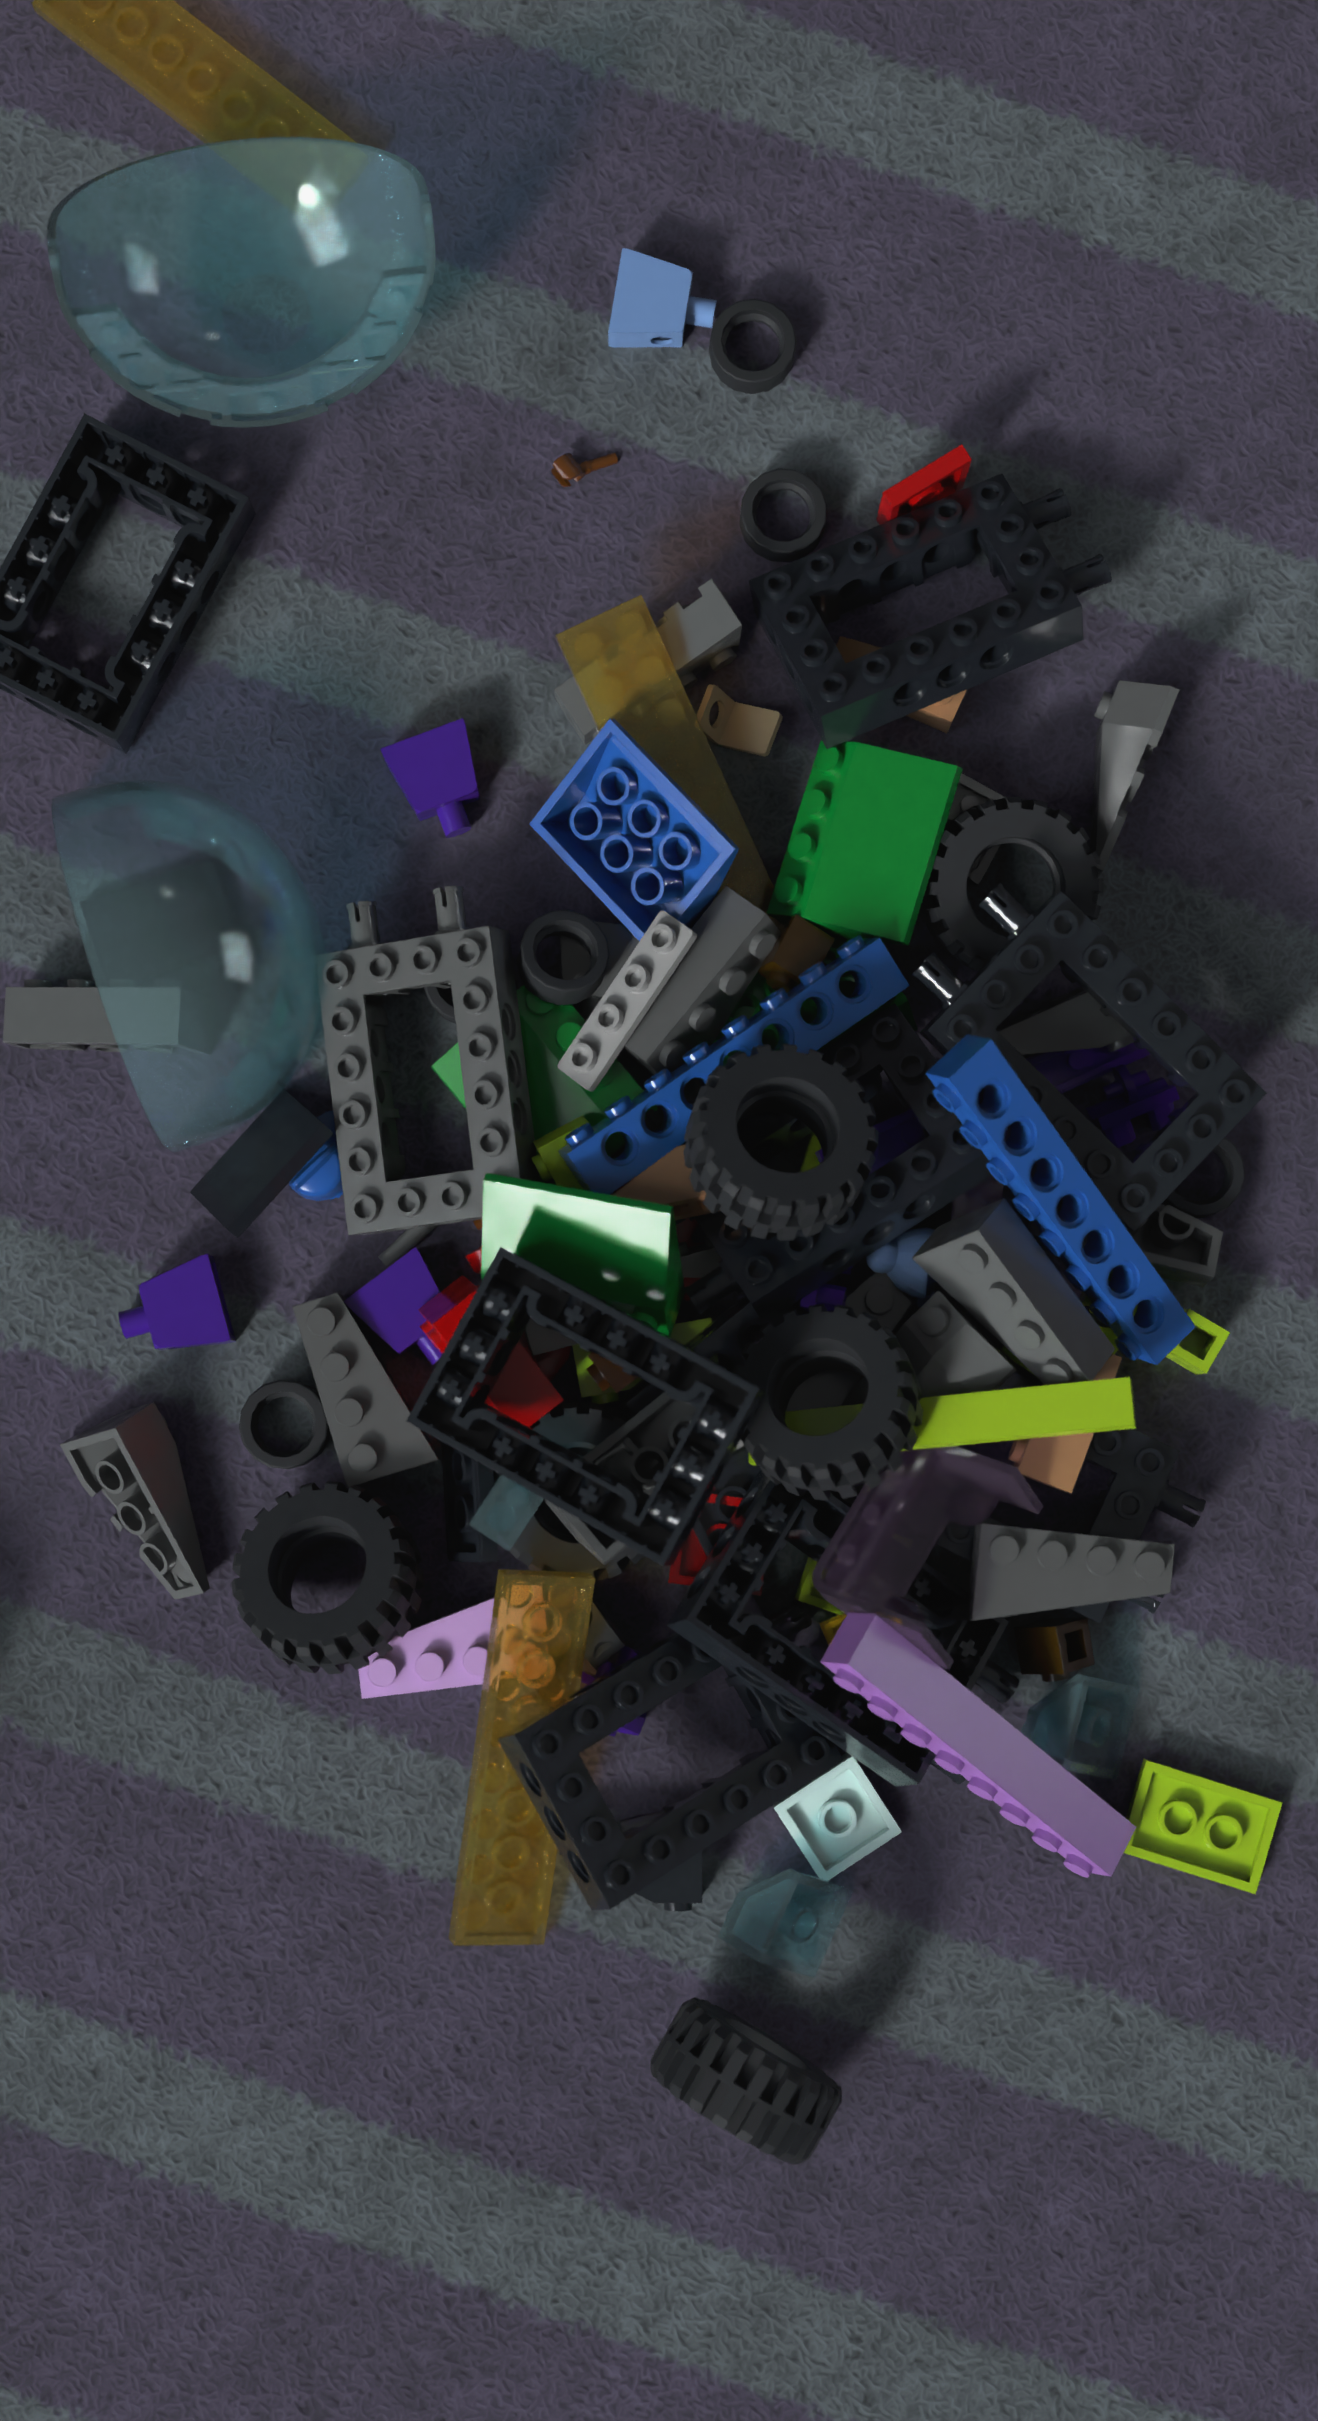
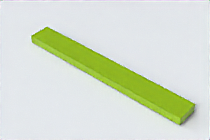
(998, 1414)

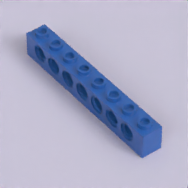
(876, 982)
(1159, 1317)

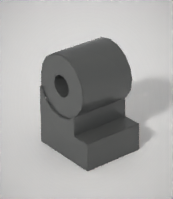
(602, 1638)

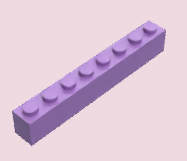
(977, 1744)

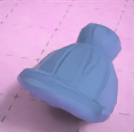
(904, 1272)

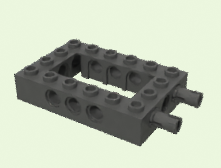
(492, 1060)

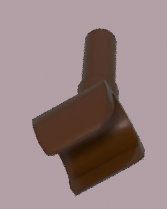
(567, 468)

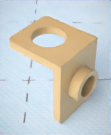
(738, 724)

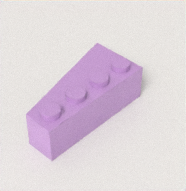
(433, 1655)

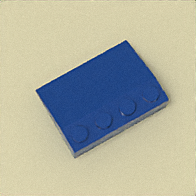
(635, 834)

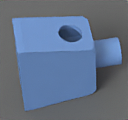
(654, 303)

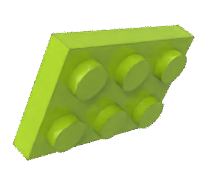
(1201, 1826)

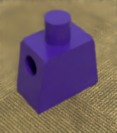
(436, 774)
(392, 1303)
(181, 1308)

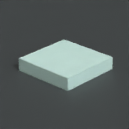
(837, 1818)

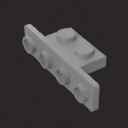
(627, 1000)

